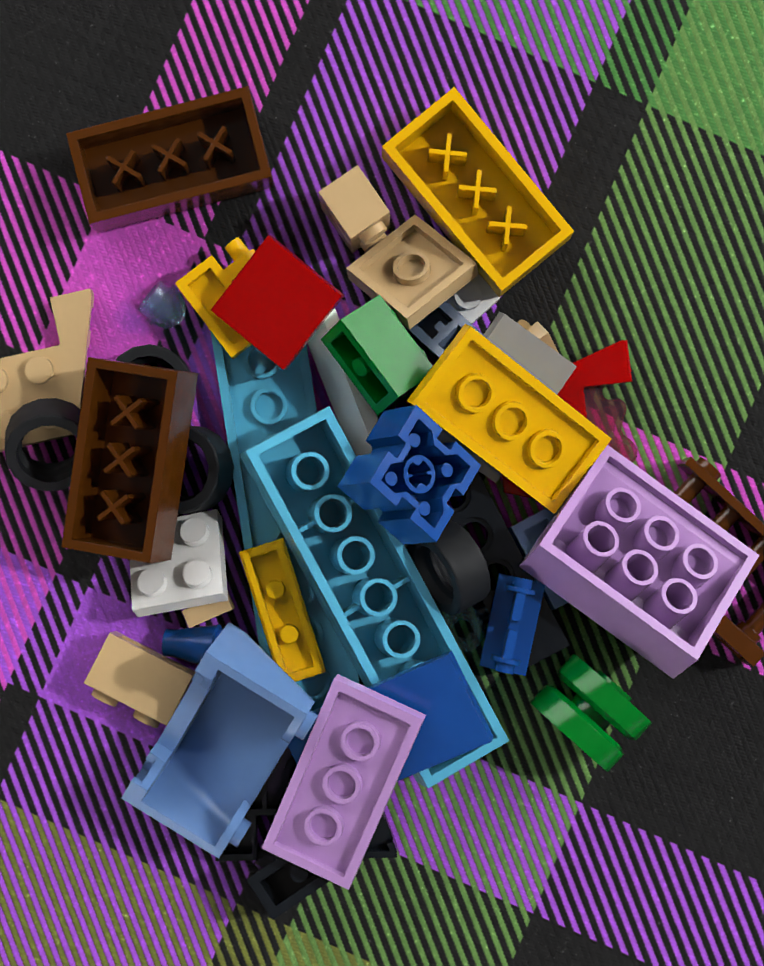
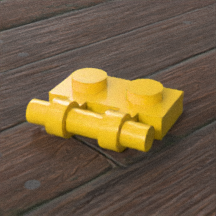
(206, 285)

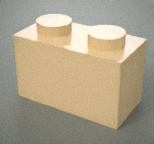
(355, 210)
(138, 678)

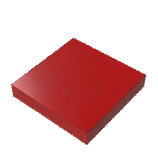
(277, 302)

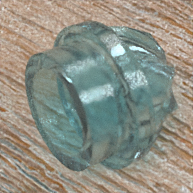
(163, 306)

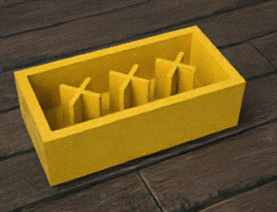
(476, 191)

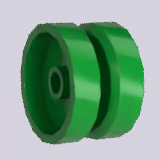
(591, 711)

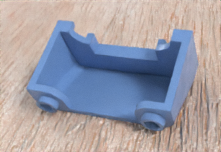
(221, 743)

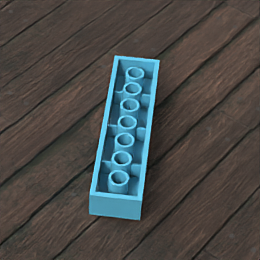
(357, 566)

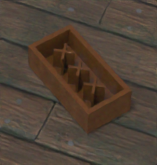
(170, 159)
(129, 460)

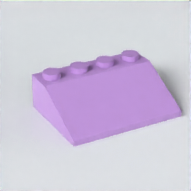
(641, 562)

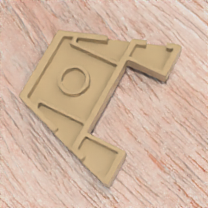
(51, 370)

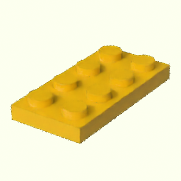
(509, 418)

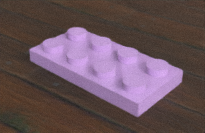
(343, 781)

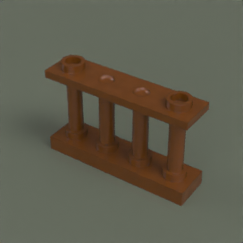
(744, 636)

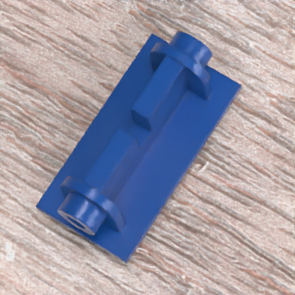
(512, 624)

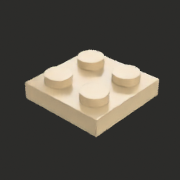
(413, 270)

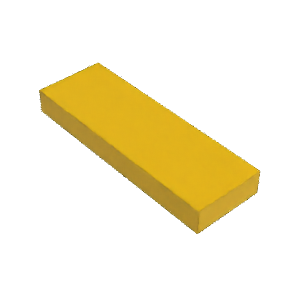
(282, 609)

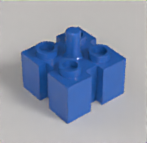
(409, 475)

